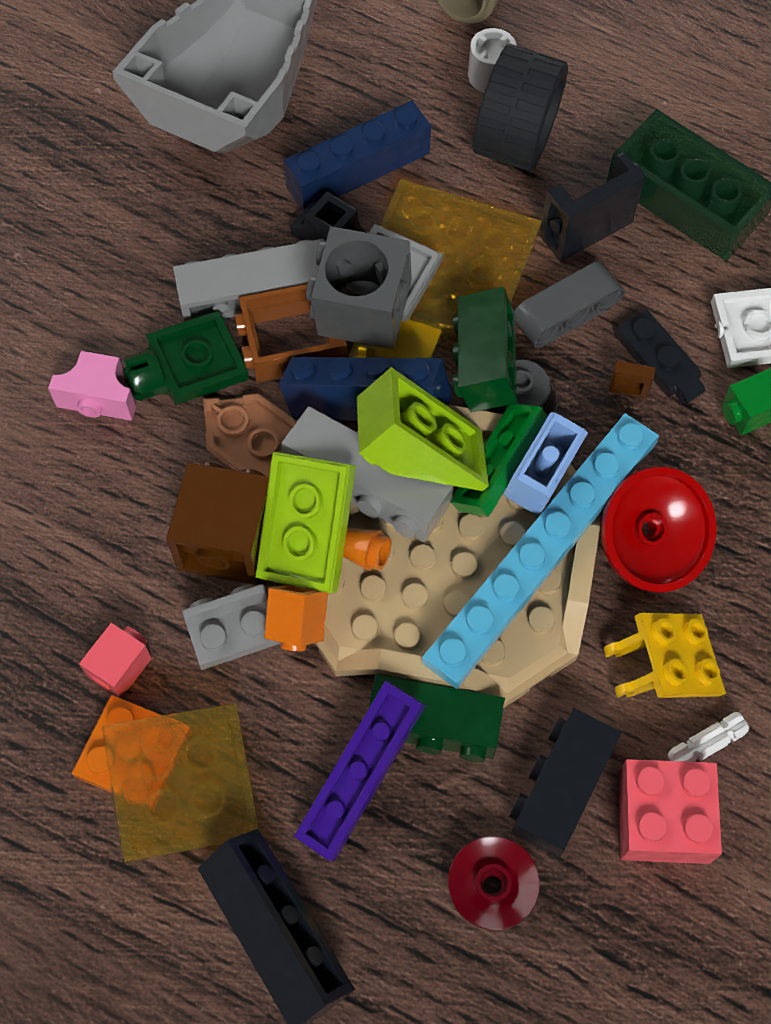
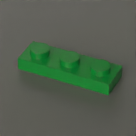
(503, 456)

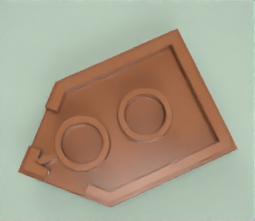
(245, 431)

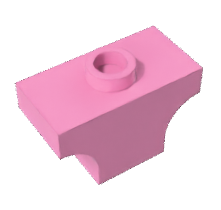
(94, 388)

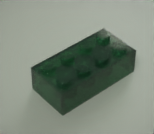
(696, 185)

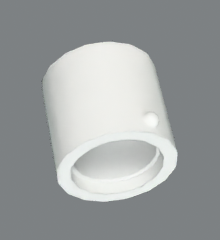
(484, 52)

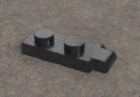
(656, 348)

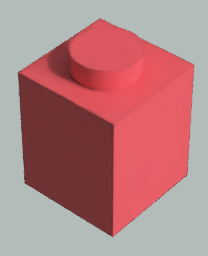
(116, 659)

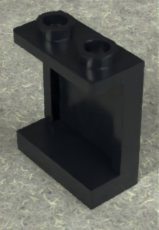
(579, 223)

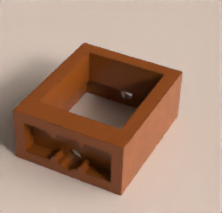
(274, 306)

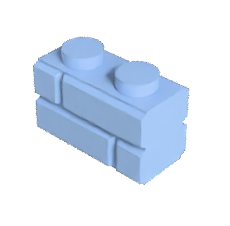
(545, 463)

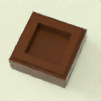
(631, 379)

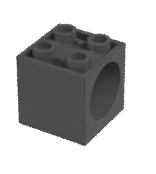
(360, 257)

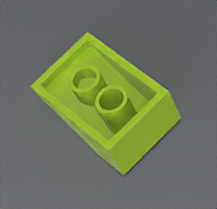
(418, 435)

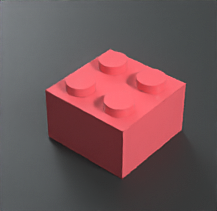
(669, 811)

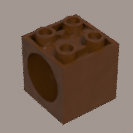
(218, 522)

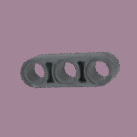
(568, 304)

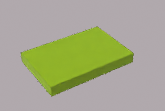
(305, 522)

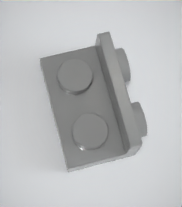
(228, 625)

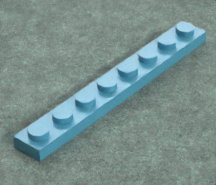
(538, 552)

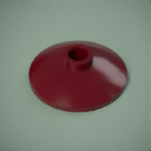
(499, 860)

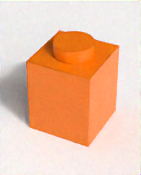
(295, 616)

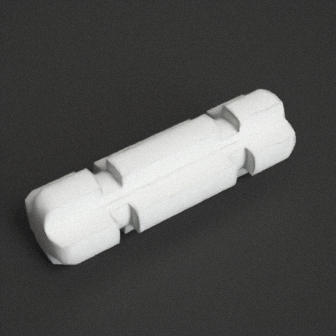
(710, 739)

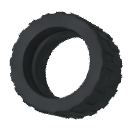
(519, 107)

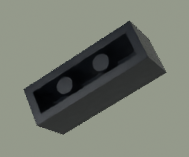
(563, 782)

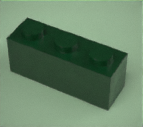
(485, 350)
(452, 719)

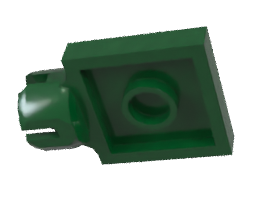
(186, 361)

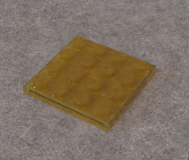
(478, 243)

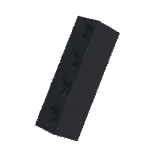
(275, 928)

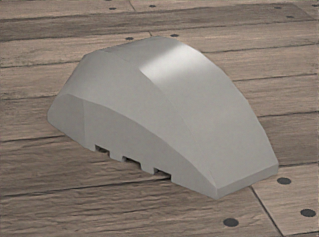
(219, 69)

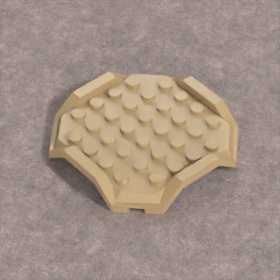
(395, 614)

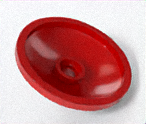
(678, 534)

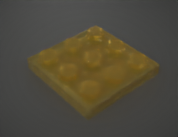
(179, 782)

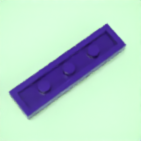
(359, 771)

